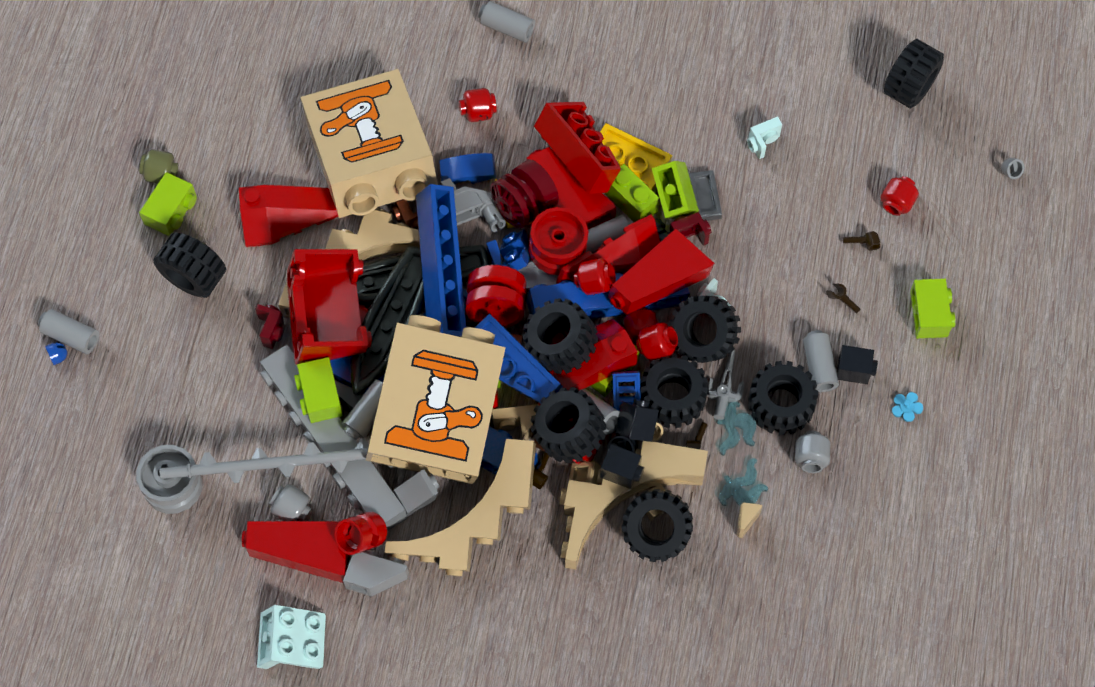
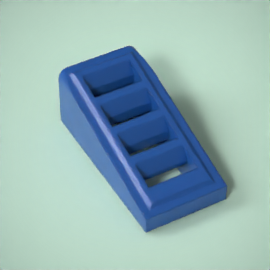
(625, 376)

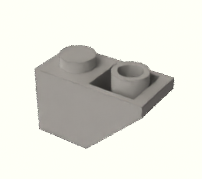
(417, 492)
(373, 574)

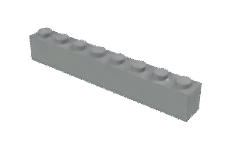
(359, 477)

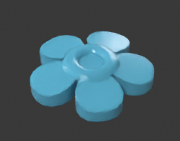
(907, 406)

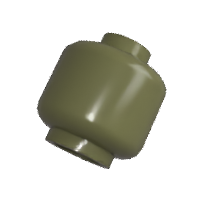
(156, 164)

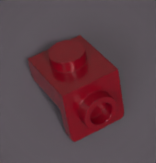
(691, 226)
(273, 327)

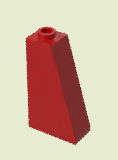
(591, 207)
(661, 272)
(297, 545)

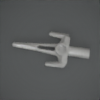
(724, 392)

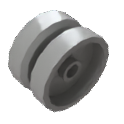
(169, 494)

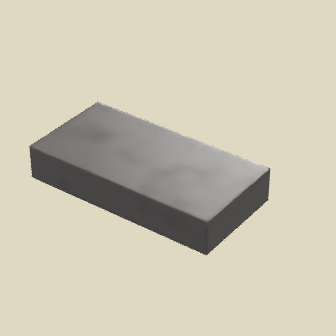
(706, 194)

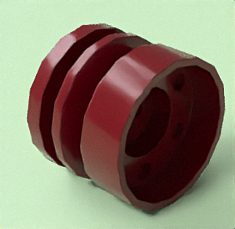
(524, 193)

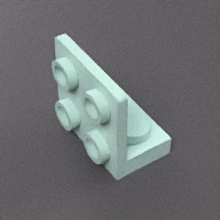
(291, 637)

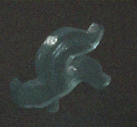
(741, 421)
(739, 494)

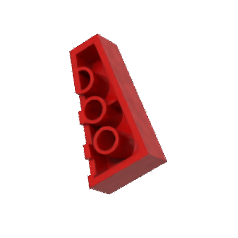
(578, 145)

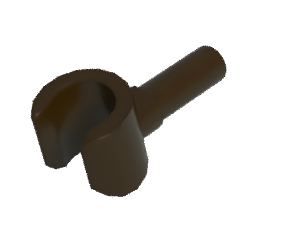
(871, 239)
(843, 297)
(698, 439)
(539, 477)

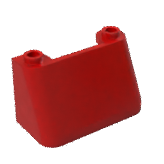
(325, 304)

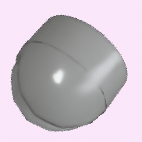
(1013, 164)

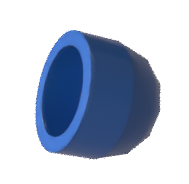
(57, 352)

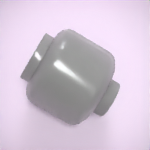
(812, 452)
(290, 503)

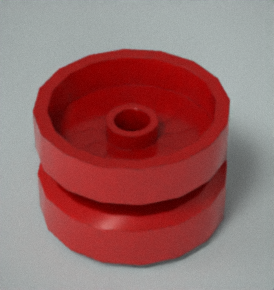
(557, 239)
(497, 292)

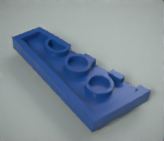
(519, 367)

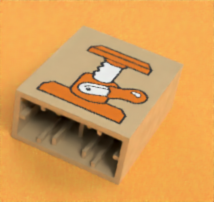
(369, 143)
(436, 400)

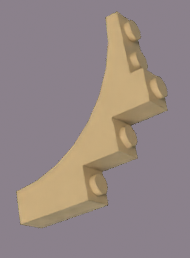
(374, 239)
(591, 502)
(454, 544)

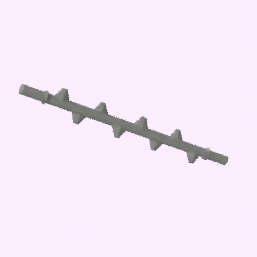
(260, 461)

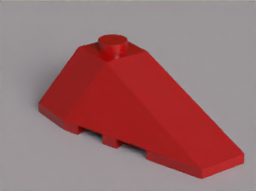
(279, 210)
(622, 252)
(612, 354)

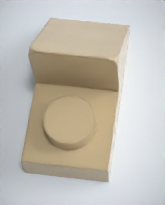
(512, 417)

